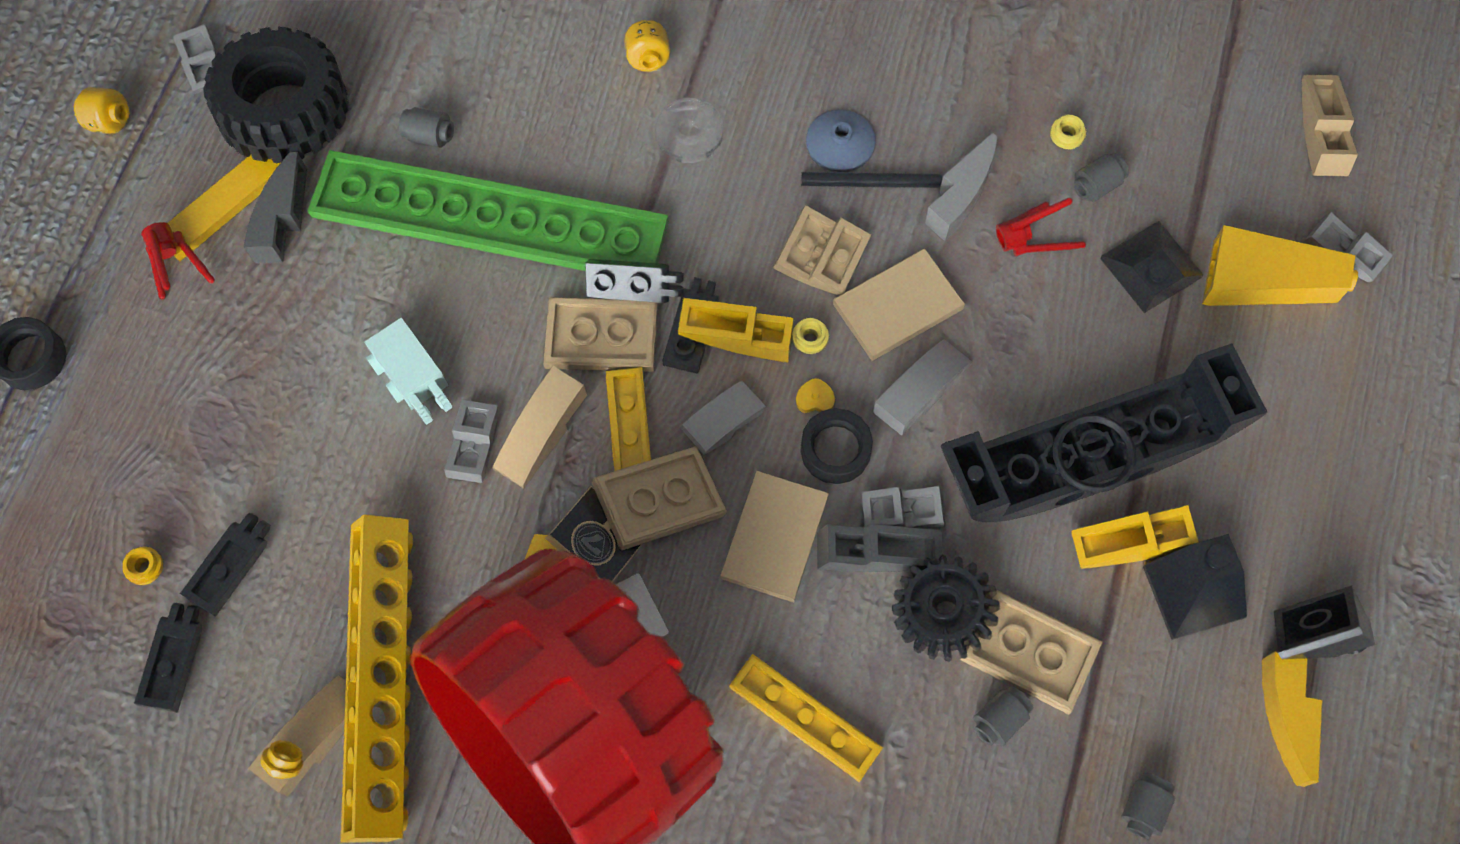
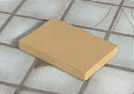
(898, 304)
(600, 334)
(658, 497)
(774, 536)
(1036, 653)

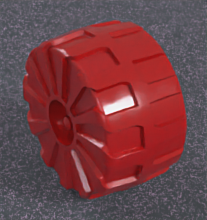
(568, 705)

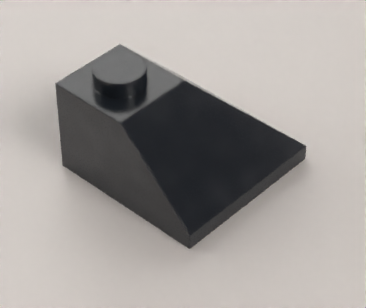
(1151, 266)
(1199, 586)
(1323, 627)

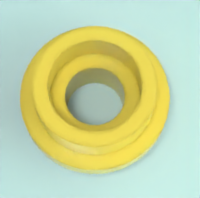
(1069, 124)
(814, 327)

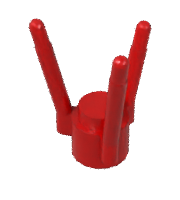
(1017, 231)
(161, 245)

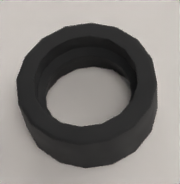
(45, 368)
(836, 418)

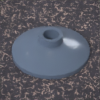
(837, 152)

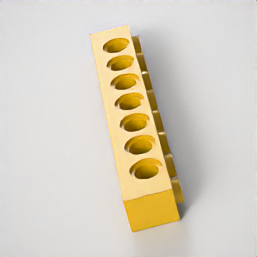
(360, 818)

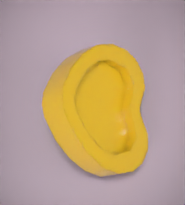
(815, 396)

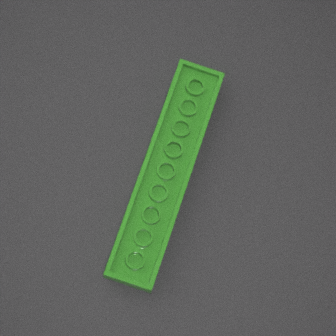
(483, 214)

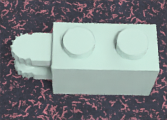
(408, 367)

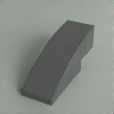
(277, 211)
(876, 548)

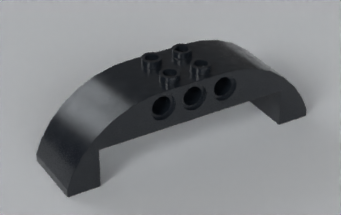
(1166, 421)

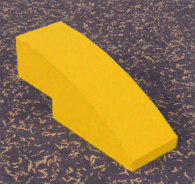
(737, 329)
(1134, 538)
(1293, 716)

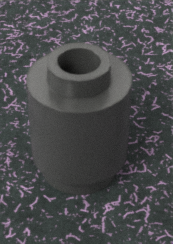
(426, 126)
(1100, 177)
(1003, 716)
(1149, 806)

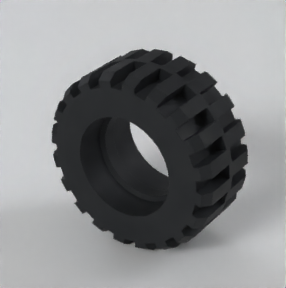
(270, 61)

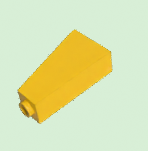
(1274, 270)

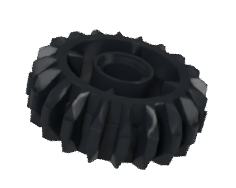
(952, 630)

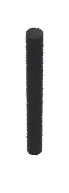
(898, 180)

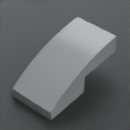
(197, 54)
(1335, 235)
(722, 417)
(472, 441)
(906, 508)

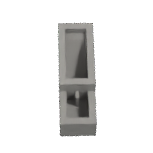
(961, 189)
(921, 386)

